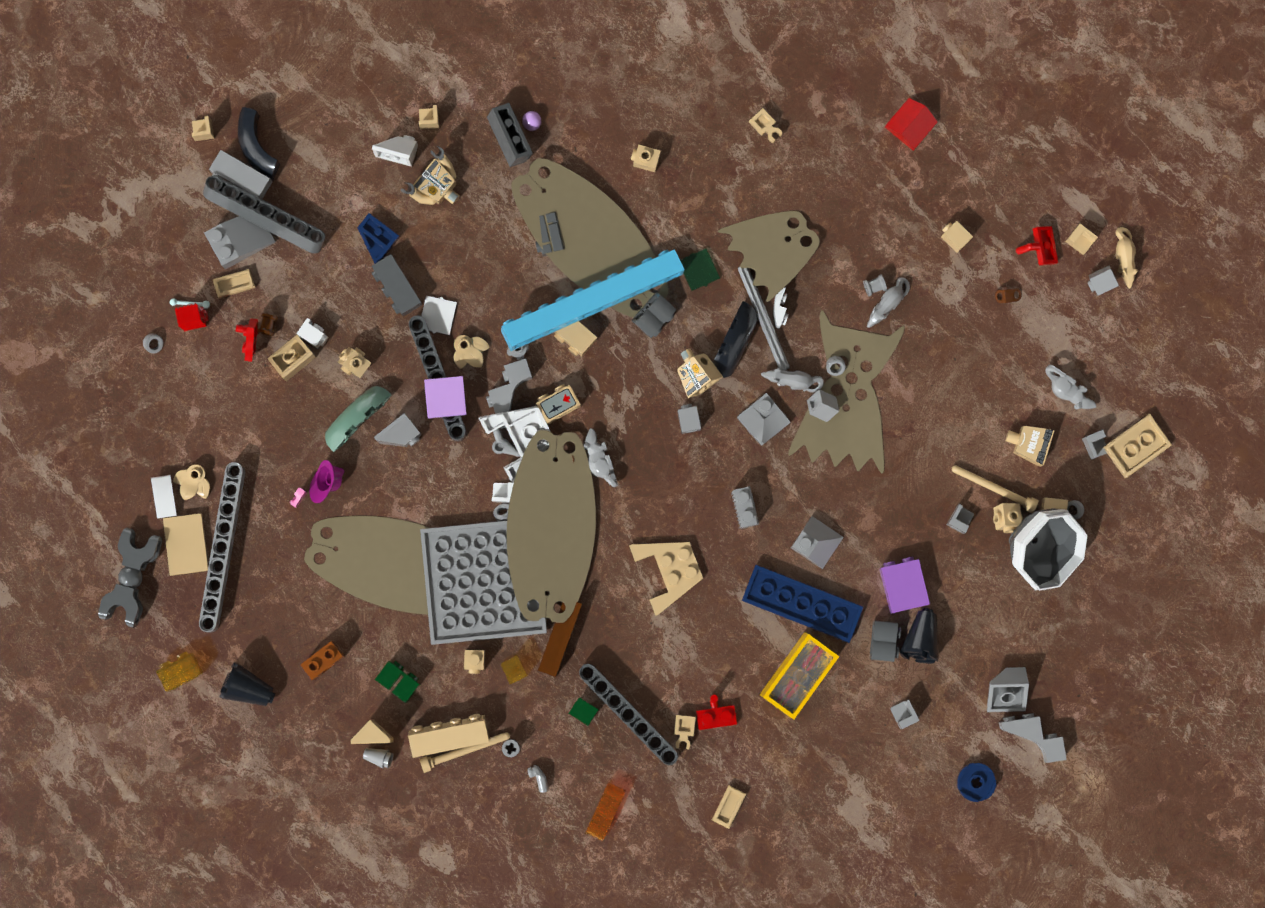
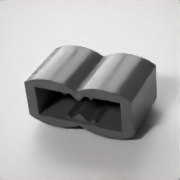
(654, 315)
(883, 641)

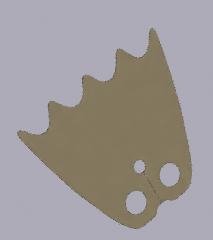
(767, 251)

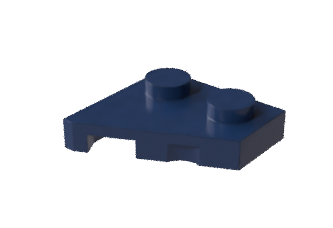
(376, 237)

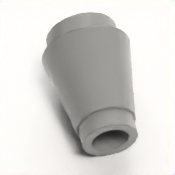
(379, 757)

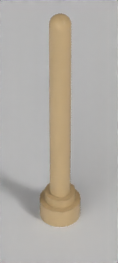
(1029, 504)
(428, 763)

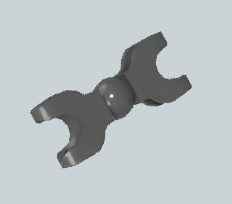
(130, 577)

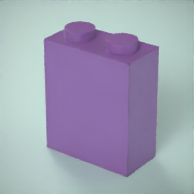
(904, 585)

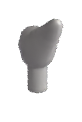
(503, 445)

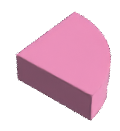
(299, 495)

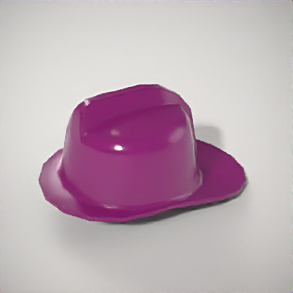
(326, 480)

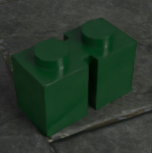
(390, 675)

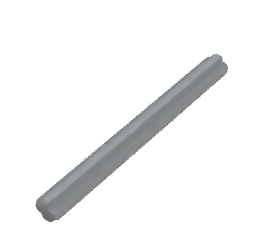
(764, 318)

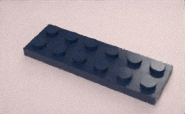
(802, 603)

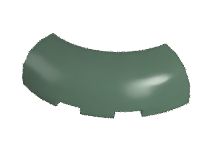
(354, 415)

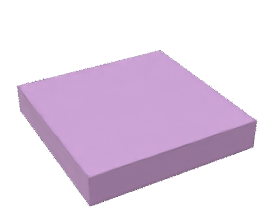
(445, 397)

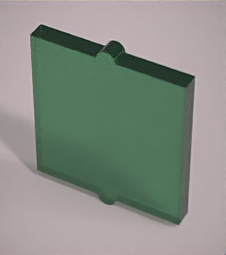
(699, 269)

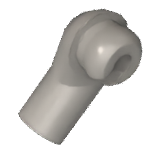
(540, 776)

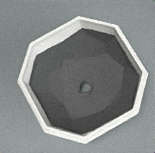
(1047, 548)

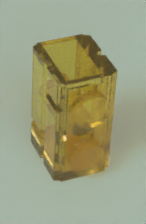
(179, 672)

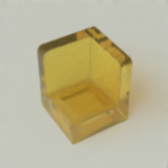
(513, 670)

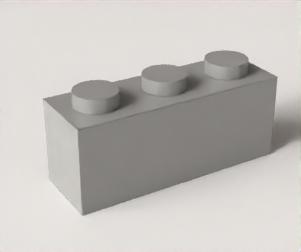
(240, 175)

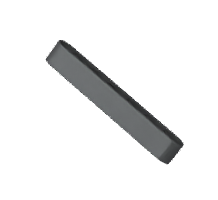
(273, 220)
(432, 370)
(632, 724)

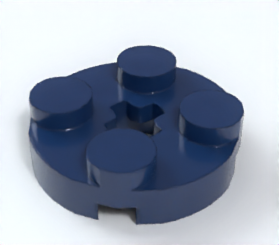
(971, 772)

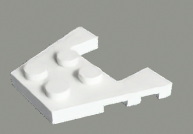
(521, 426)

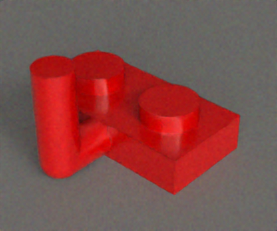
(1043, 245)
(251, 333)
(716, 716)

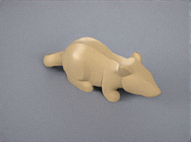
(1126, 254)

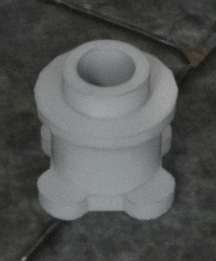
(518, 354)

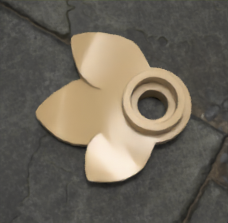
(471, 353)
(191, 485)

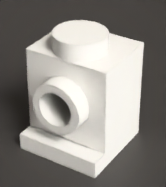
(312, 334)

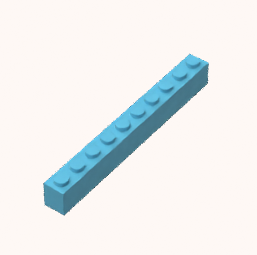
(592, 300)

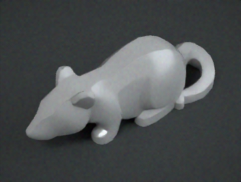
(889, 301)
(796, 380)
(1065, 389)
(599, 462)

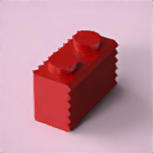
(191, 317)

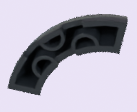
(250, 145)
(736, 340)

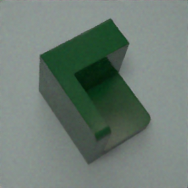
(583, 711)

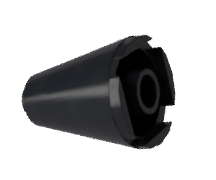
(922, 638)
(246, 687)

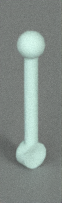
(205, 304)

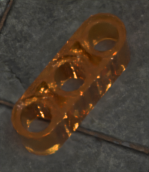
(605, 811)

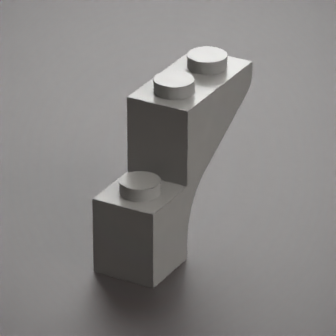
(502, 397)
(1030, 729)

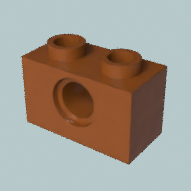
(322, 660)

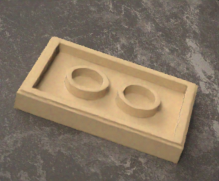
(1137, 446)
(185, 544)

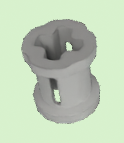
(875, 285)
(505, 751)

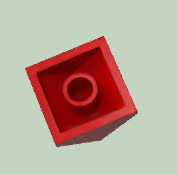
(911, 123)

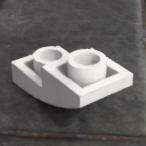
(780, 316)
(163, 496)

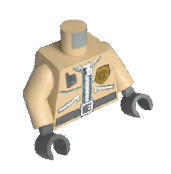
(435, 182)

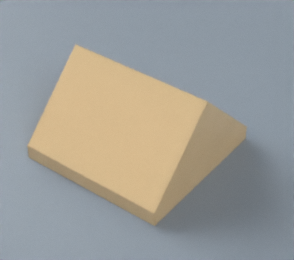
(291, 358)
(372, 733)

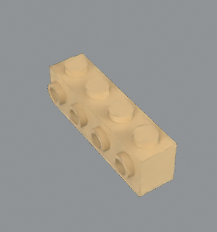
(448, 736)

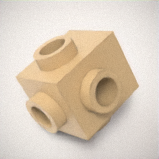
(353, 362)
(1007, 517)

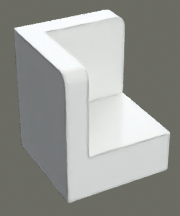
(502, 492)

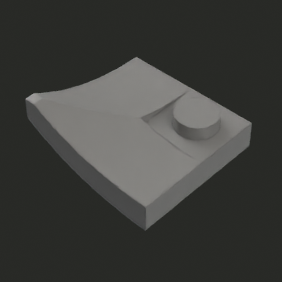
(763, 419)

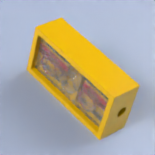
(799, 675)

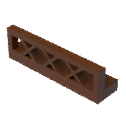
(558, 642)

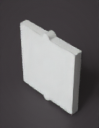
(438, 314)

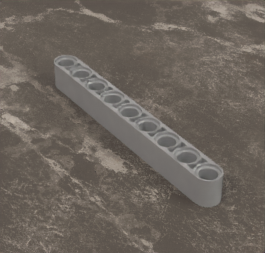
(219, 537)

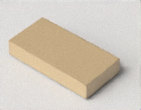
(234, 283)
(728, 806)

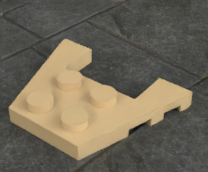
(676, 566)

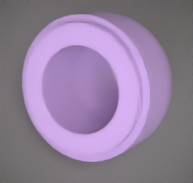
(531, 120)

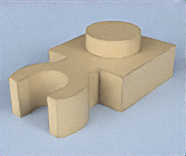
(764, 123)
(684, 727)

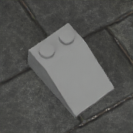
(237, 240)

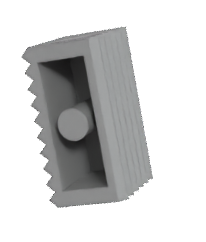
(745, 507)

